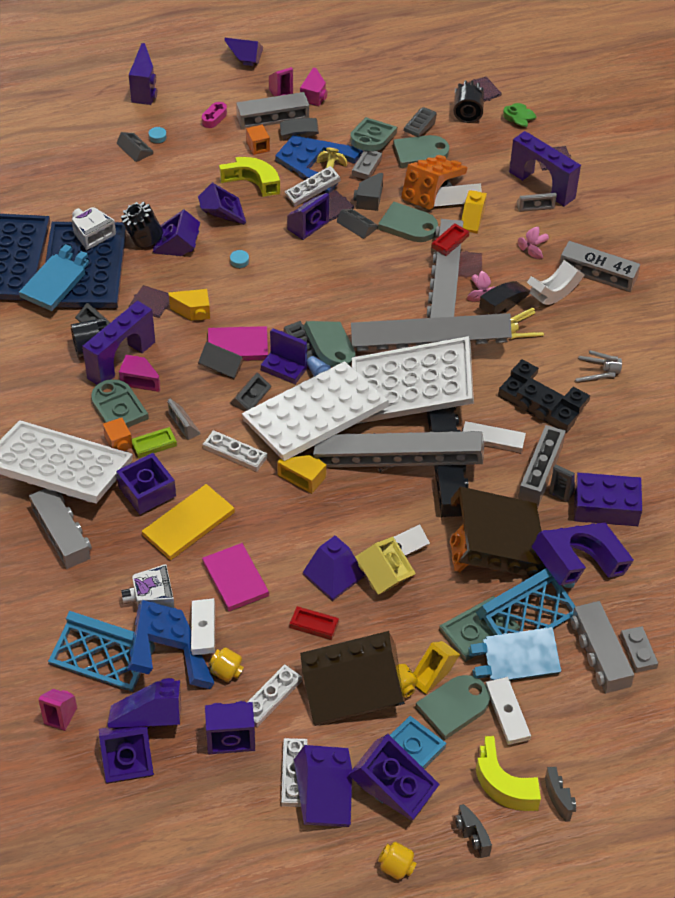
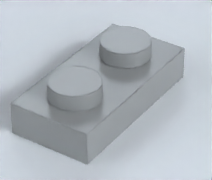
(366, 164)
(639, 649)

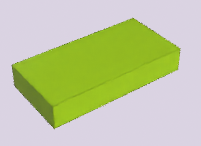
(154, 442)

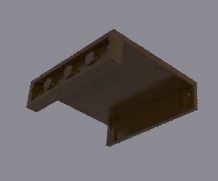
(499, 531)

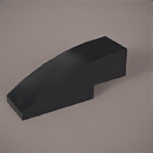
(503, 297)

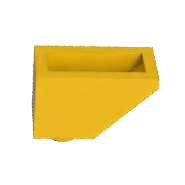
(473, 211)
(190, 304)
(303, 471)
(435, 665)

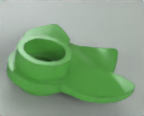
(519, 114)

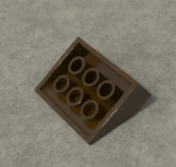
(352, 678)

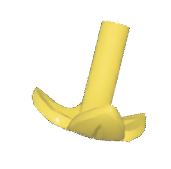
(330, 156)

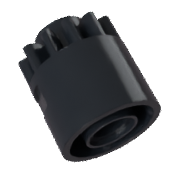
(468, 102)
(142, 224)
(84, 331)

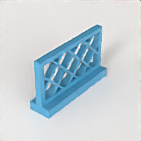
(521, 592)
(105, 632)

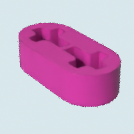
(216, 111)

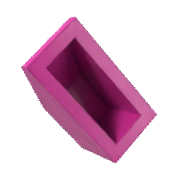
(281, 82)
(314, 88)
(139, 373)
(57, 708)

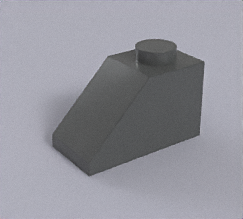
(369, 193)

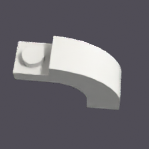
(557, 285)

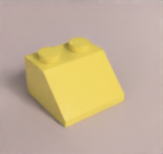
(385, 565)

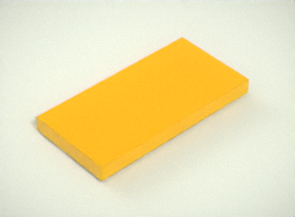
(188, 521)

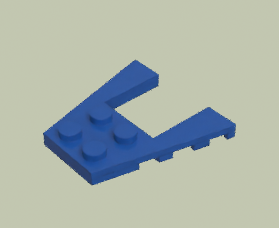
(302, 152)
(170, 628)

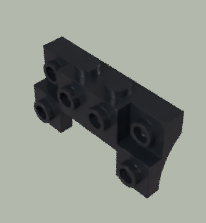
(541, 400)

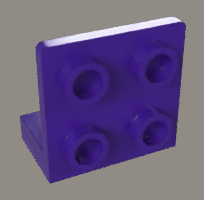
(286, 357)

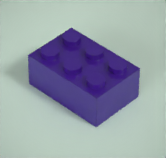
(608, 499)

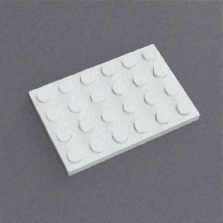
(420, 377)
(314, 410)
(60, 461)

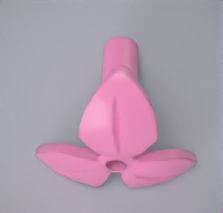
(532, 240)
(482, 282)

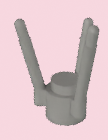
(611, 364)

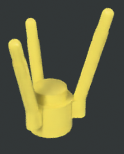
(514, 325)

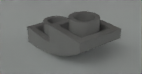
(301, 126)
(559, 796)
(473, 828)

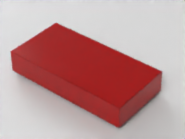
(450, 239)
(314, 623)

